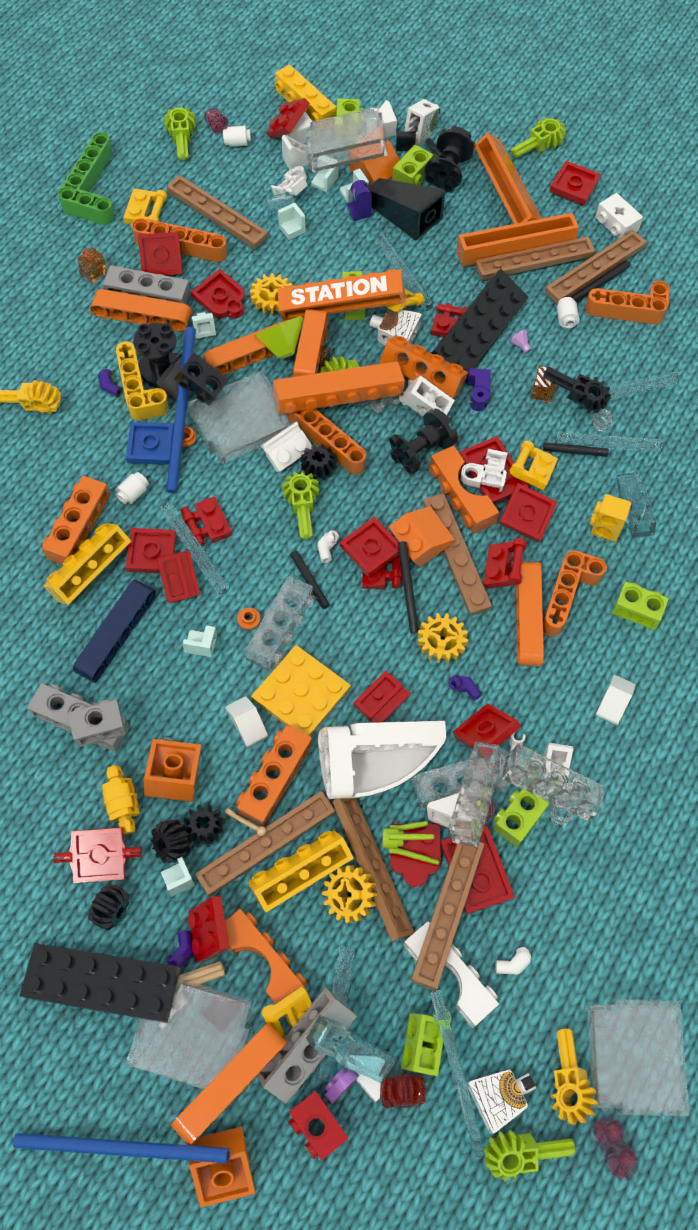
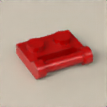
(499, 564)

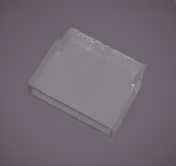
(346, 139)
(238, 418)
(200, 1036)
(638, 1058)

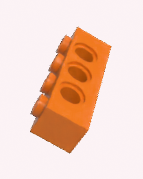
(435, 363)
(87, 514)
(261, 810)

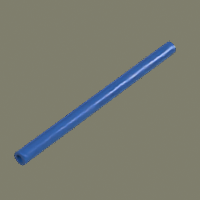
(180, 416)
(122, 1148)

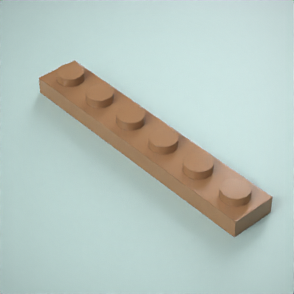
(217, 212)
(535, 257)
(595, 266)
(459, 560)
(259, 848)
(370, 860)
(446, 916)

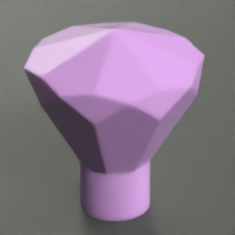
(520, 340)

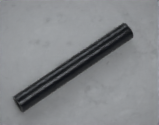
(434, 148)
(575, 449)
(306, 574)

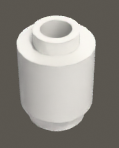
(236, 136)
(567, 312)
(132, 488)

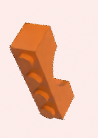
(476, 510)
(245, 937)

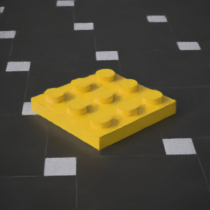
(301, 691)

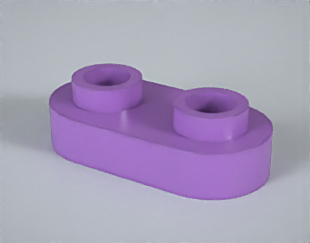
(340, 1084)

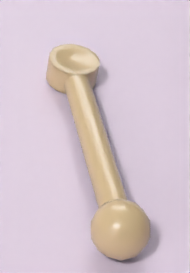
(261, 831)

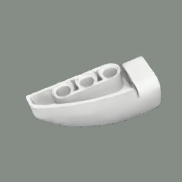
(375, 755)

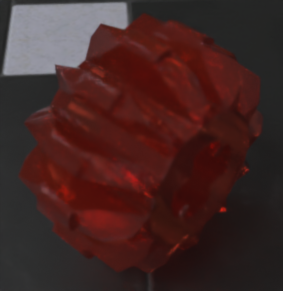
(403, 1091)

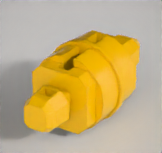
(120, 799)

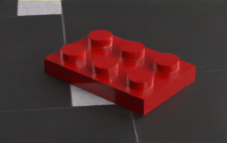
(477, 455)
(490, 881)

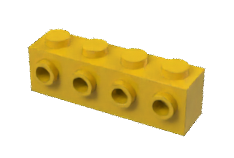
(293, 86)
(87, 563)
(300, 870)

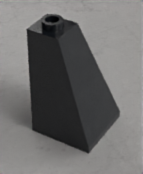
(408, 205)

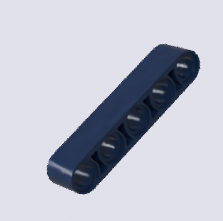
(114, 631)

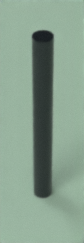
(601, 281)
(408, 587)

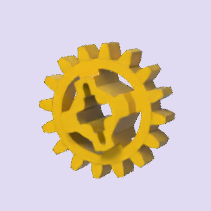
(265, 292)
(444, 628)
(338, 898)

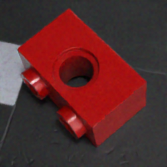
(333, 1134)

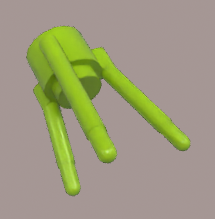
(394, 837)

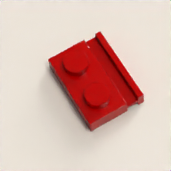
(178, 576)
(381, 698)

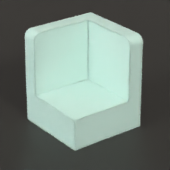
(325, 179)
(346, 191)
(291, 221)
(201, 642)
(177, 878)

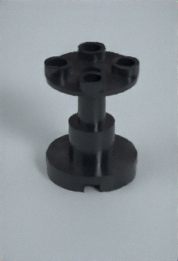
(457, 148)
(156, 345)
(434, 433)

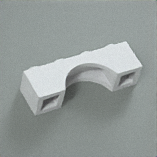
(474, 999)

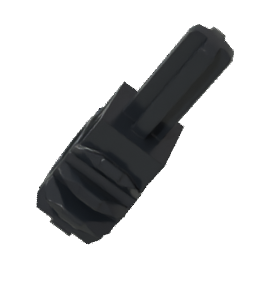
(580, 389)

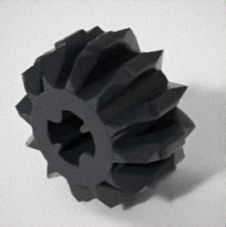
(318, 462)
(204, 816)
(170, 841)
(108, 906)

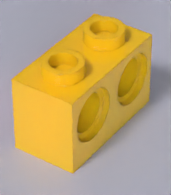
(609, 517)

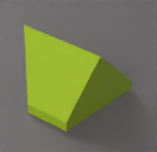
(282, 337)

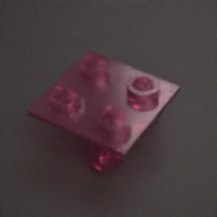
(625, 1161)

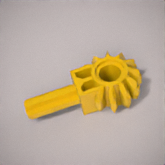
(34, 397)
(571, 1080)

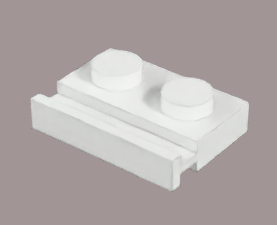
(286, 447)

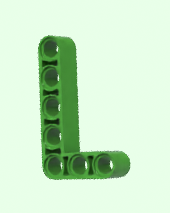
(75, 191)

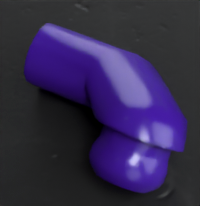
(106, 383)
(465, 684)
(183, 952)

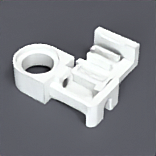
(294, 182)
(491, 475)

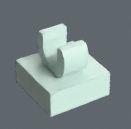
(204, 325)

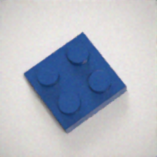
(149, 443)

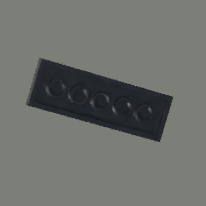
(482, 322)
(101, 982)

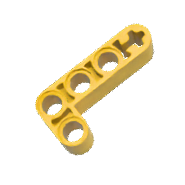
(133, 387)

